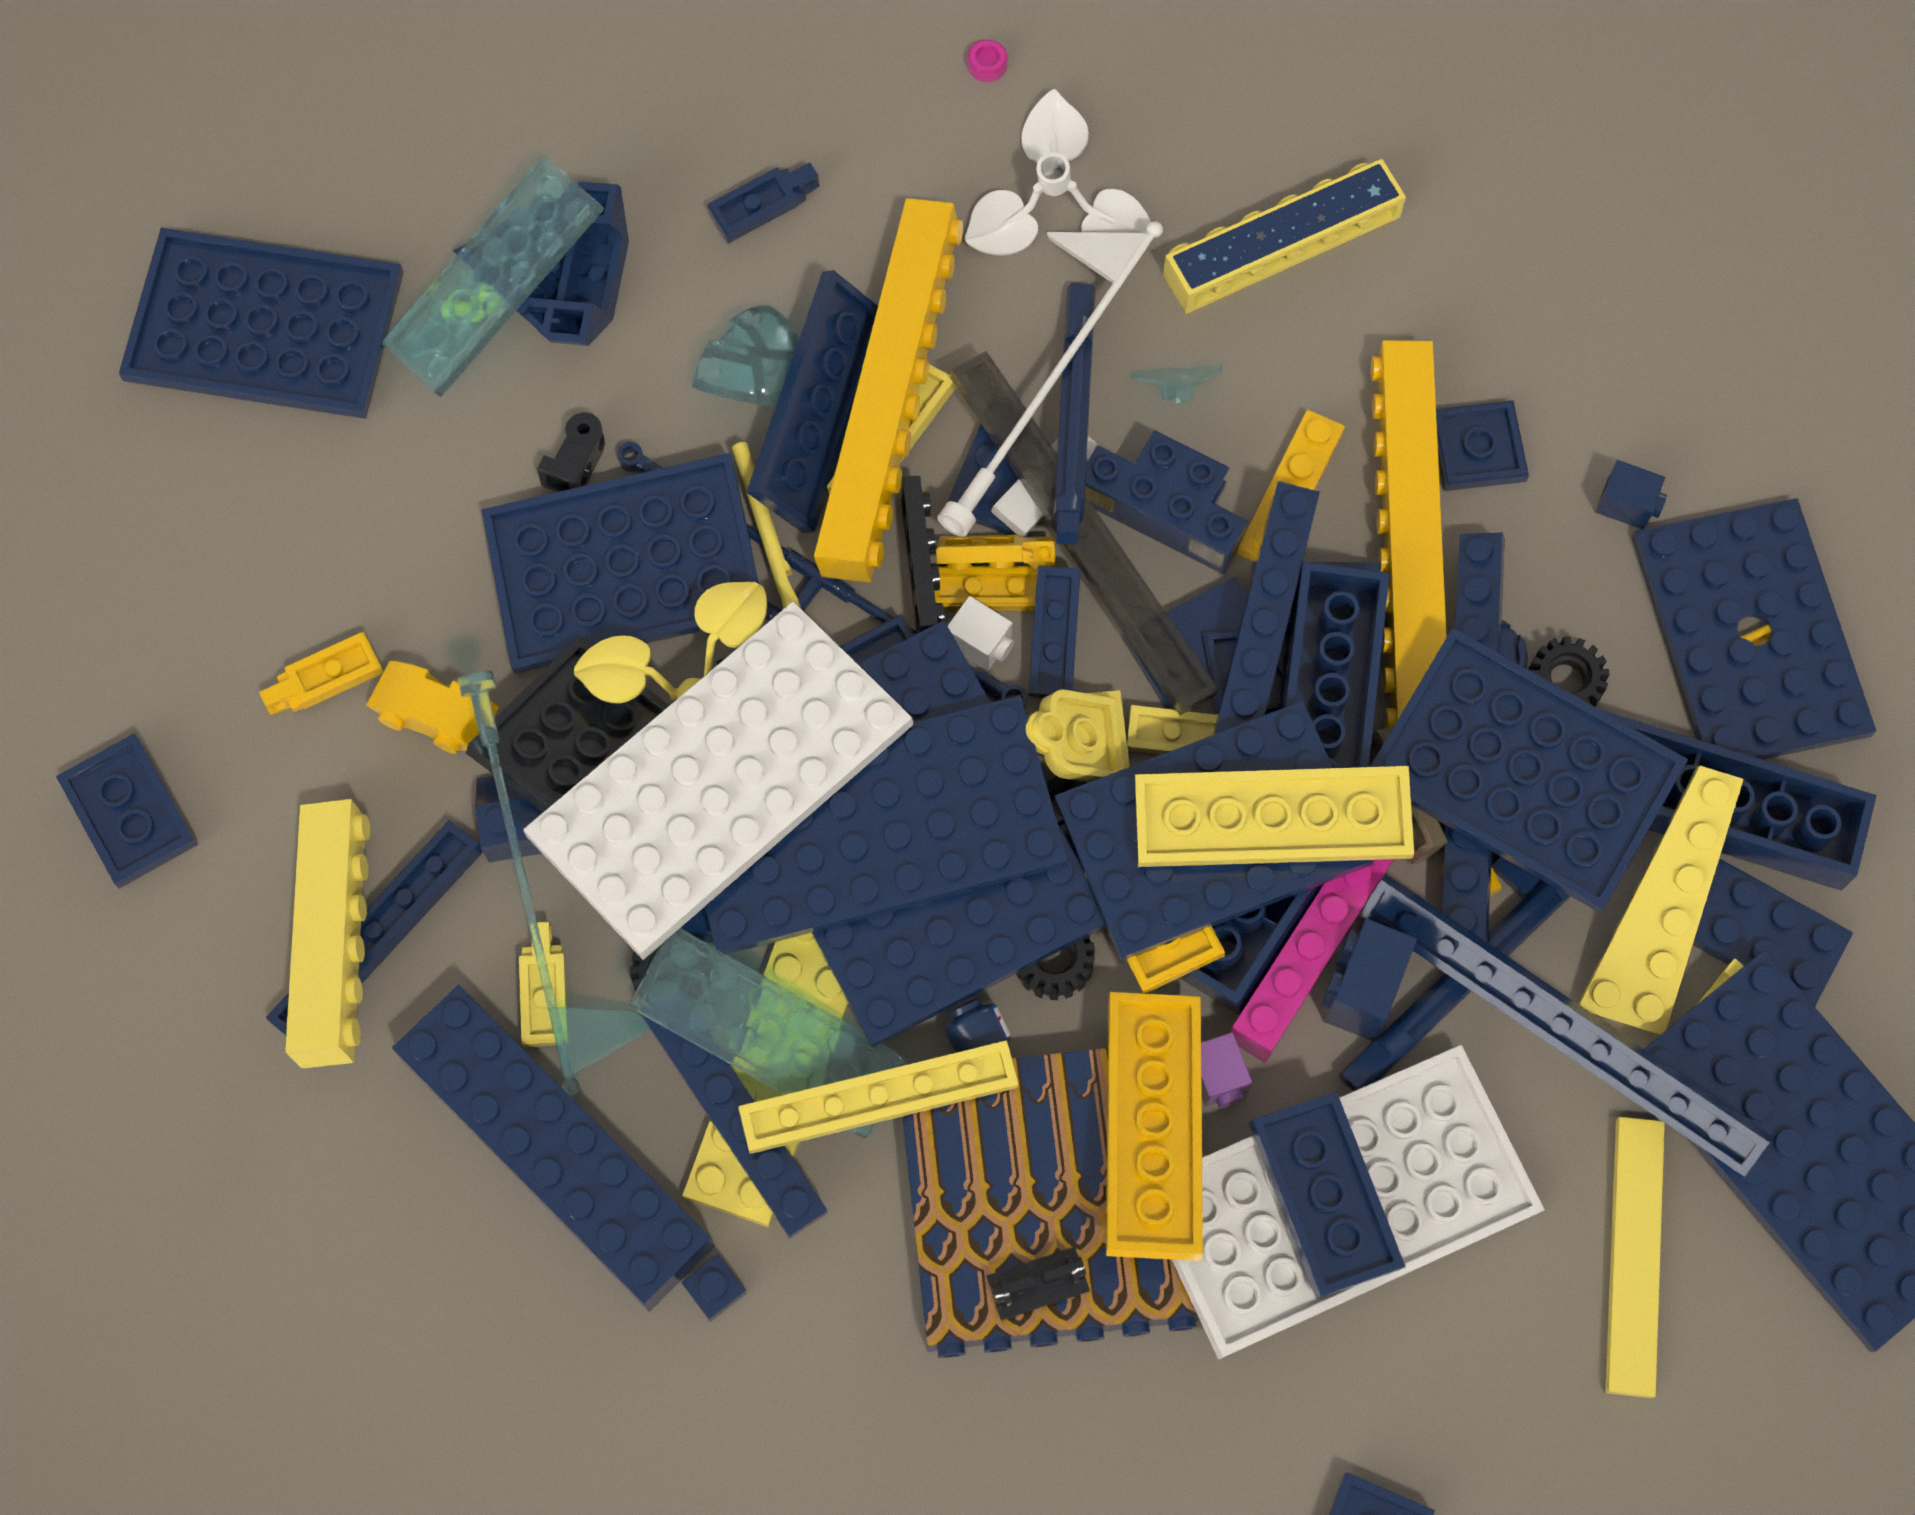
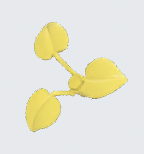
(618, 665)

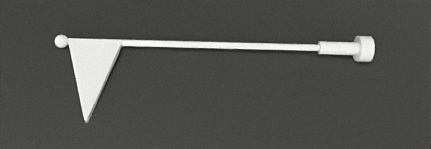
(1111, 257)

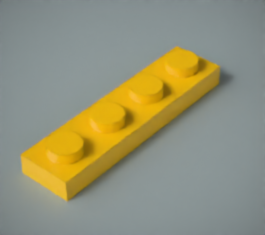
(1300, 466)

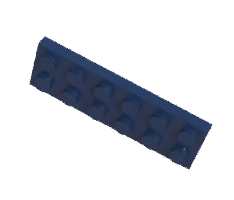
(814, 404)

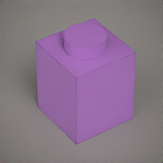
(1223, 1072)

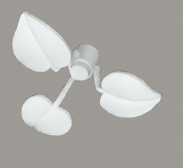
(1051, 139)

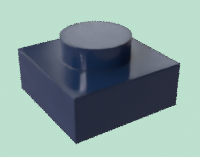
(714, 1287)

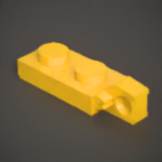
(997, 550)
(323, 675)

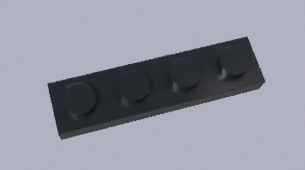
(919, 546)

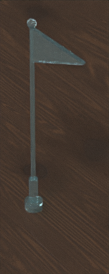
(580, 1034)

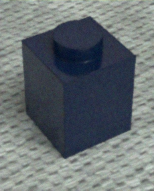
(1632, 495)

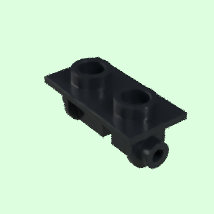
(1038, 1283)

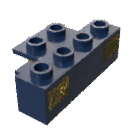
(1168, 498)

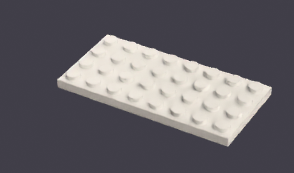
(718, 779)
(1437, 1170)

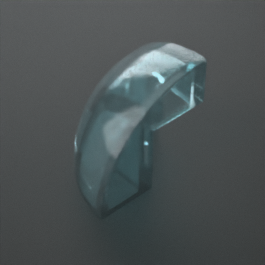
(749, 358)

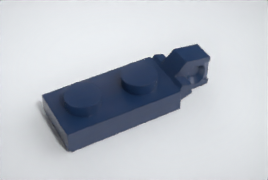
(762, 200)

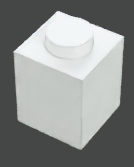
(982, 633)

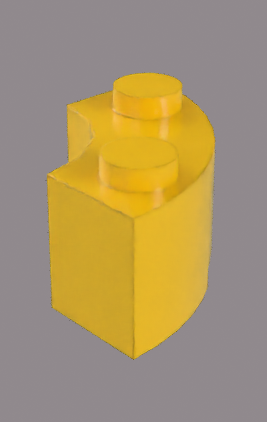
(420, 702)

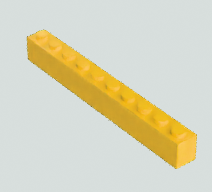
(888, 391)
(1408, 516)

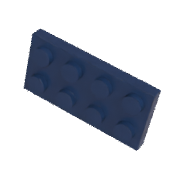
(1750, 917)
(1326, 1195)

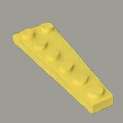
(1654, 938)

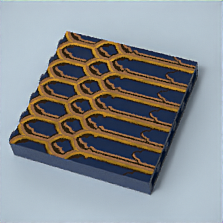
(1016, 1183)

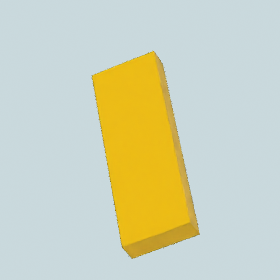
(997, 588)

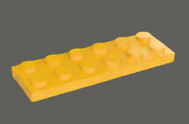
(1154, 1127)

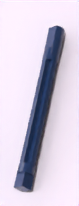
(1074, 417)
(1447, 992)

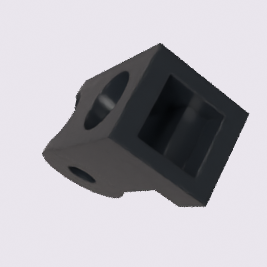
(576, 456)

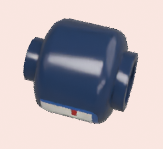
(976, 1025)

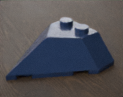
(584, 286)

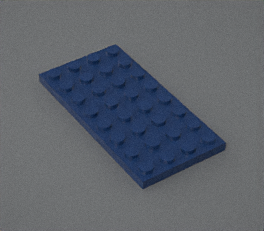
(924, 821)
(1841, 1149)

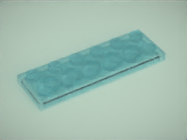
(492, 276)
(753, 1020)

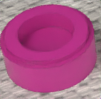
(987, 60)

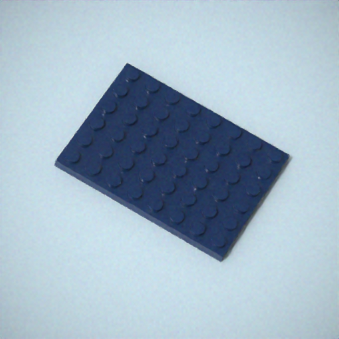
(943, 951)

